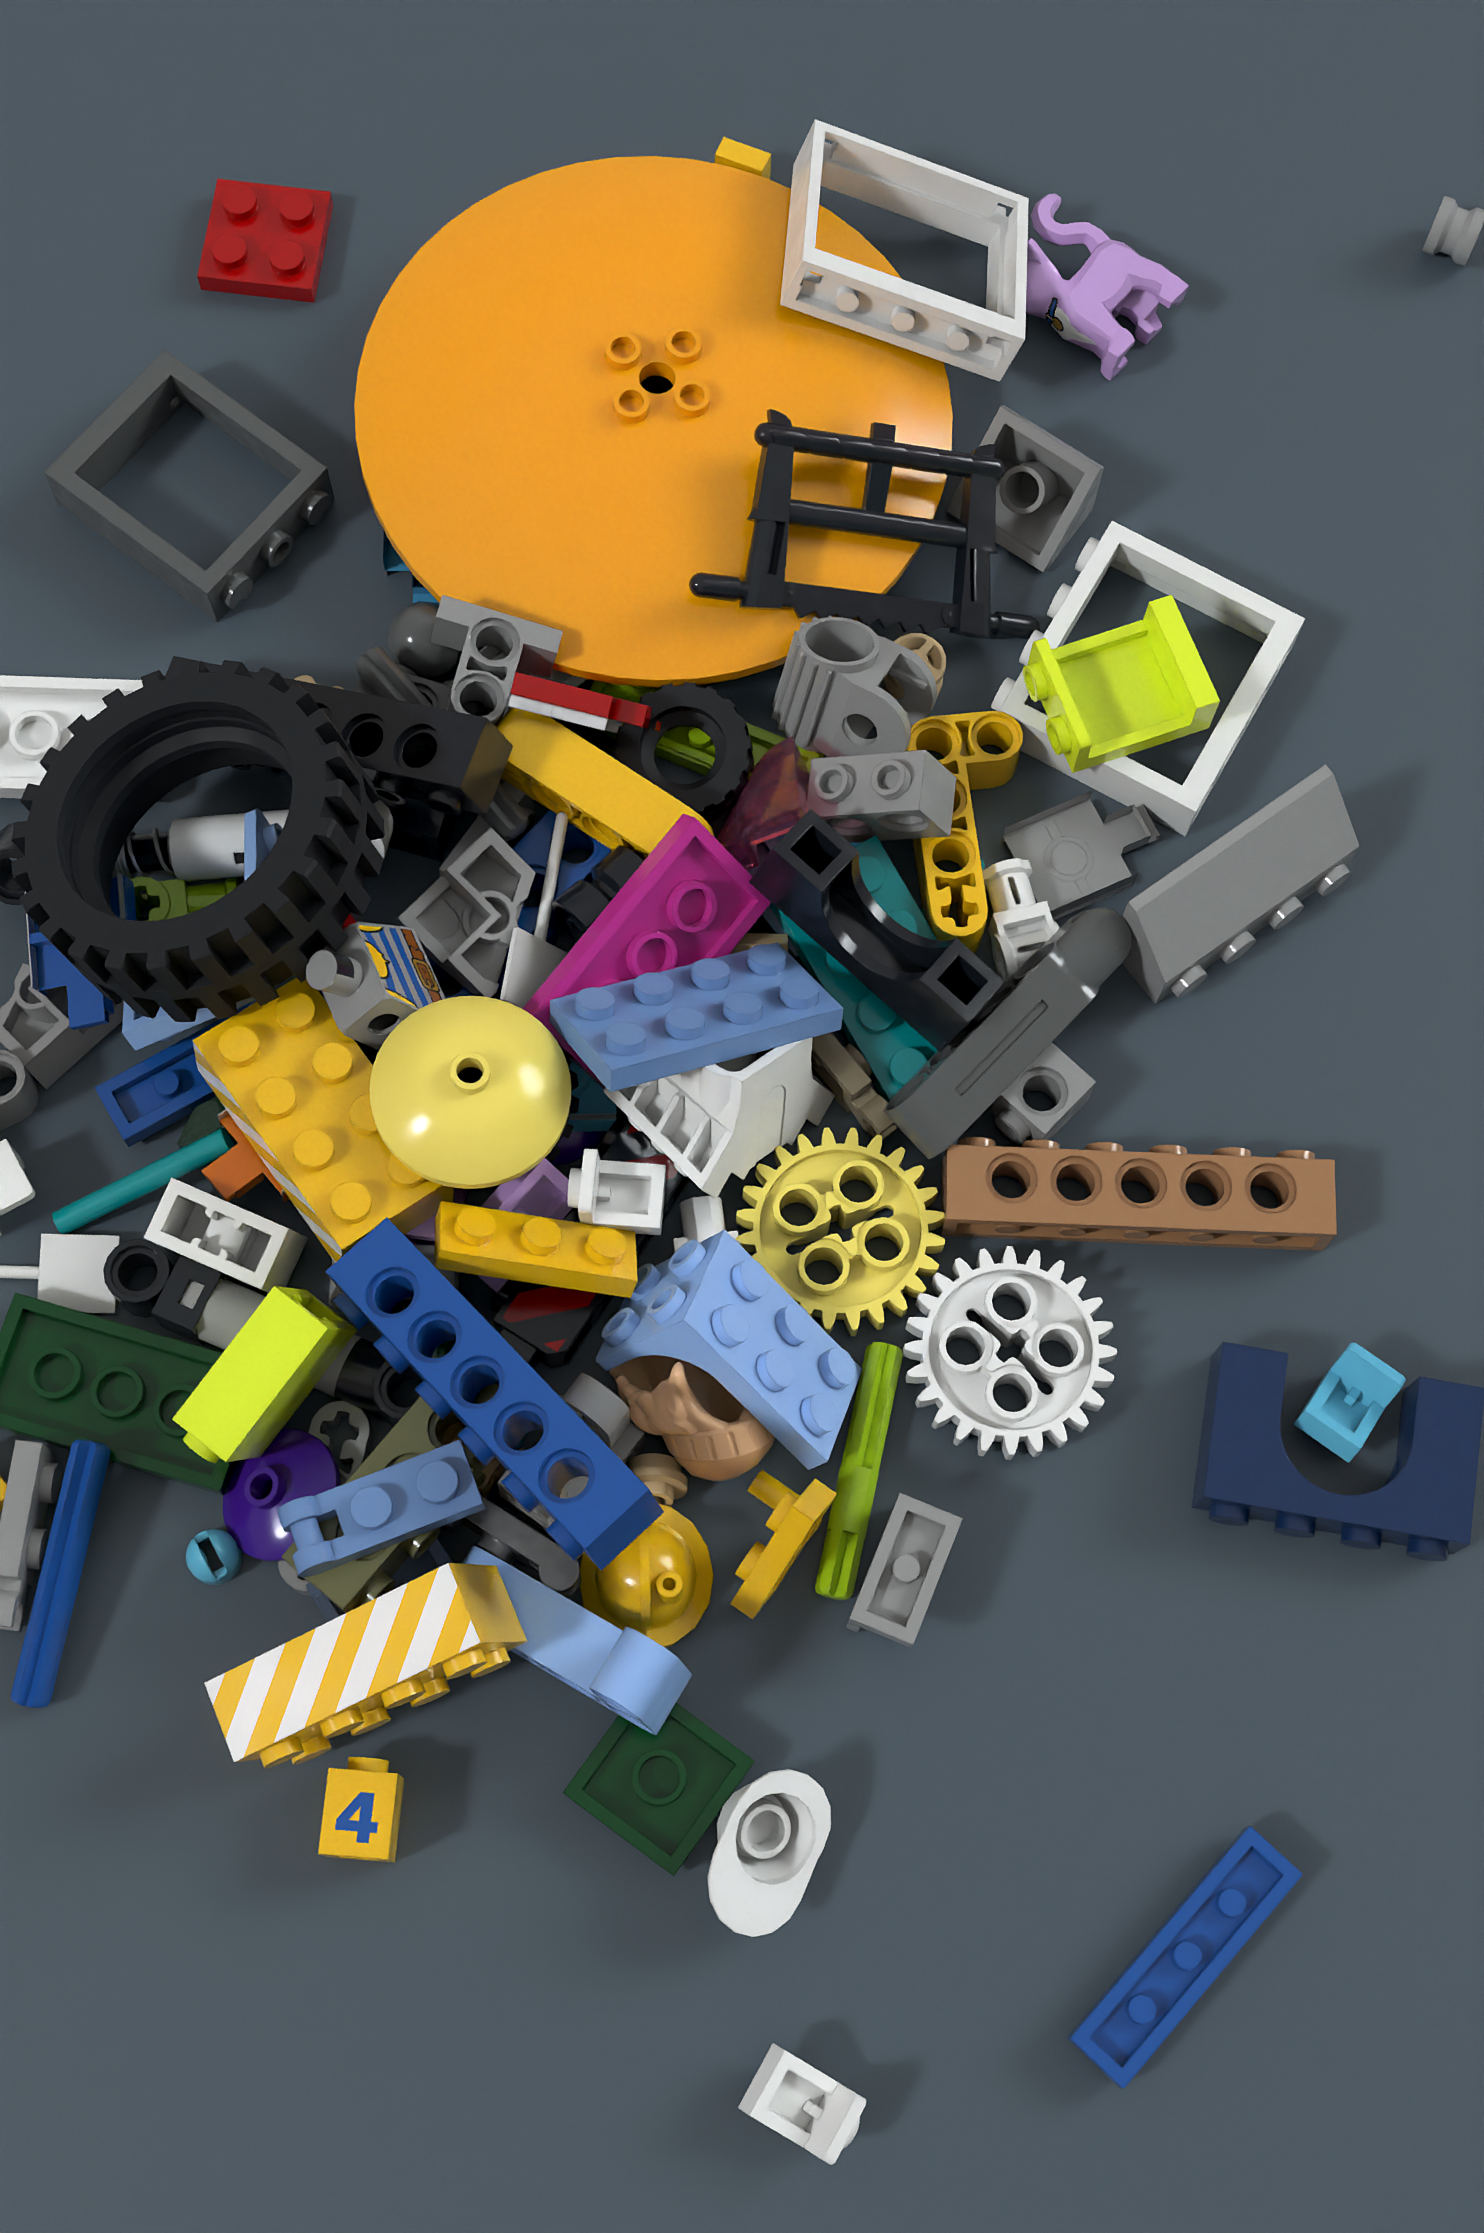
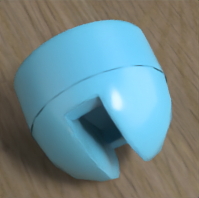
(227, 1551)

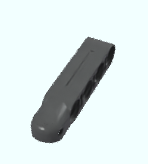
(1010, 1030)

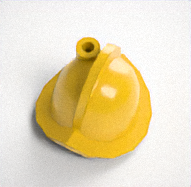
(655, 1582)

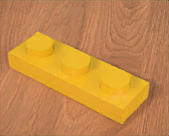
(535, 1249)

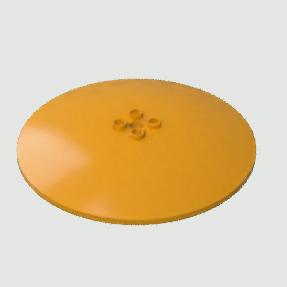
(560, 491)

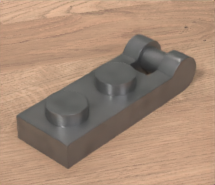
(512, 1539)

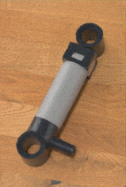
(211, 1309)

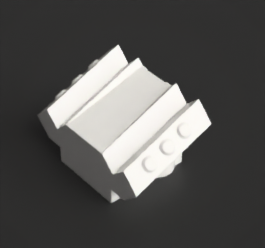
(728, 1111)

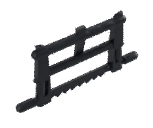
(775, 511)

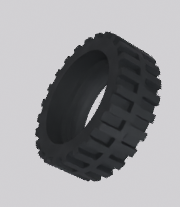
(137, 756)

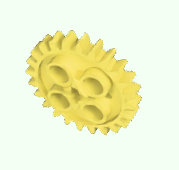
(815, 1180)

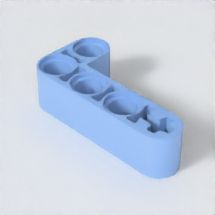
(590, 1654)

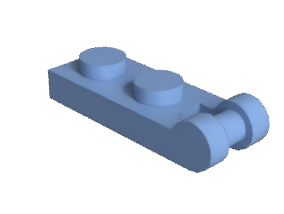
(382, 1508)

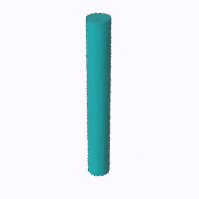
(142, 1181)

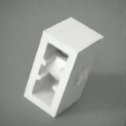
(225, 1237)

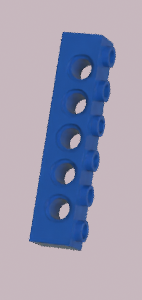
(614, 1502)

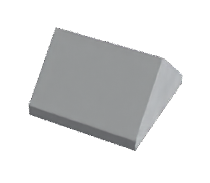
(1043, 491)

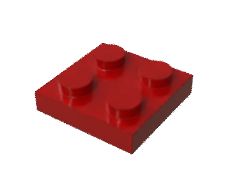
(265, 240)

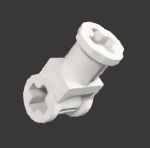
(1018, 922)

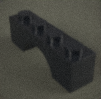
(820, 887)

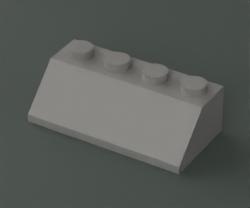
(1239, 887)

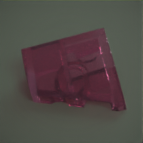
(768, 803)

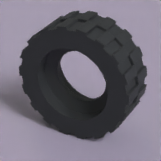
(713, 715)

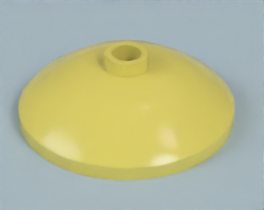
(480, 1129)

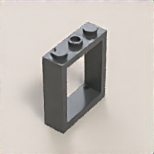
(124, 430)

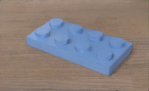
(694, 1016)

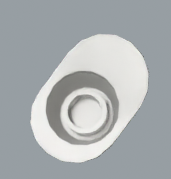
(767, 1850)

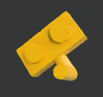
(794, 1523)

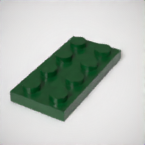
(106, 1384)

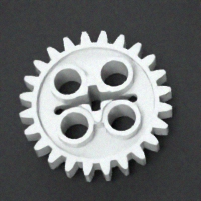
(966, 1391)

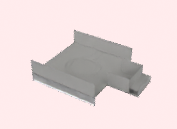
(1077, 855)

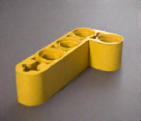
(959, 741)
(587, 784)

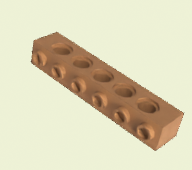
(1299, 1181)

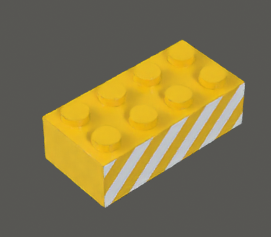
(308, 1114)
(367, 1663)

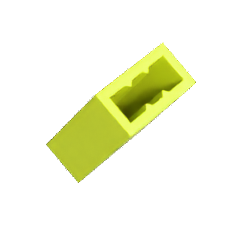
(263, 1376)

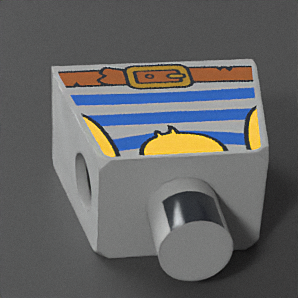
(374, 980)

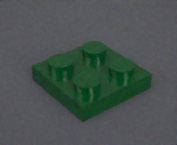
(659, 1787)

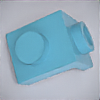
(1349, 1401)

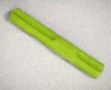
(859, 1471)

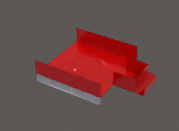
(576, 704)

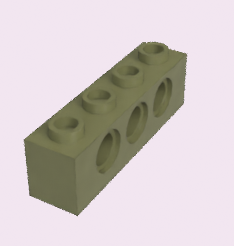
(372, 1575)

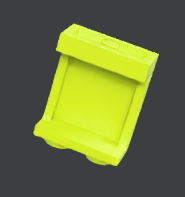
(1122, 688)

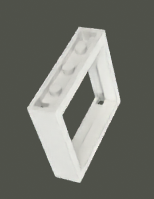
(889, 306)
(1200, 588)

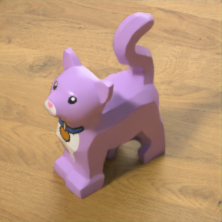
(1107, 285)

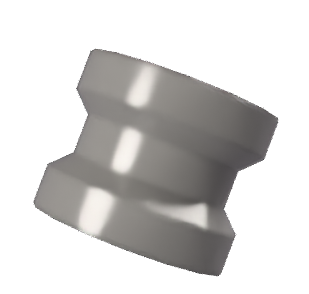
(1454, 231)

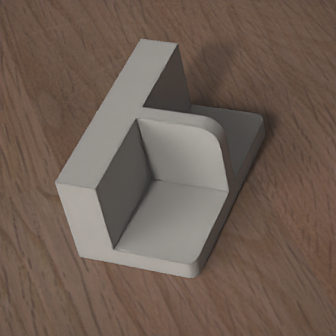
(904, 1570)

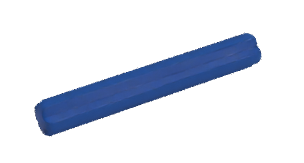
(60, 1574)

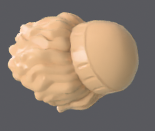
(694, 1414)

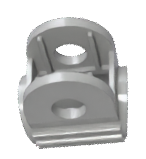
(832, 691)

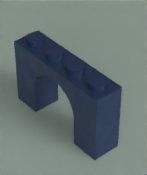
(1249, 1474)

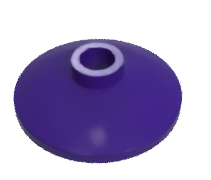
(297, 1468)

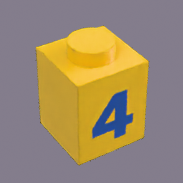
(361, 1811)

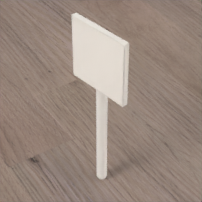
(529, 955)
(71, 1272)

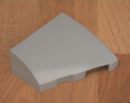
(471, 913)
(39, 1030)

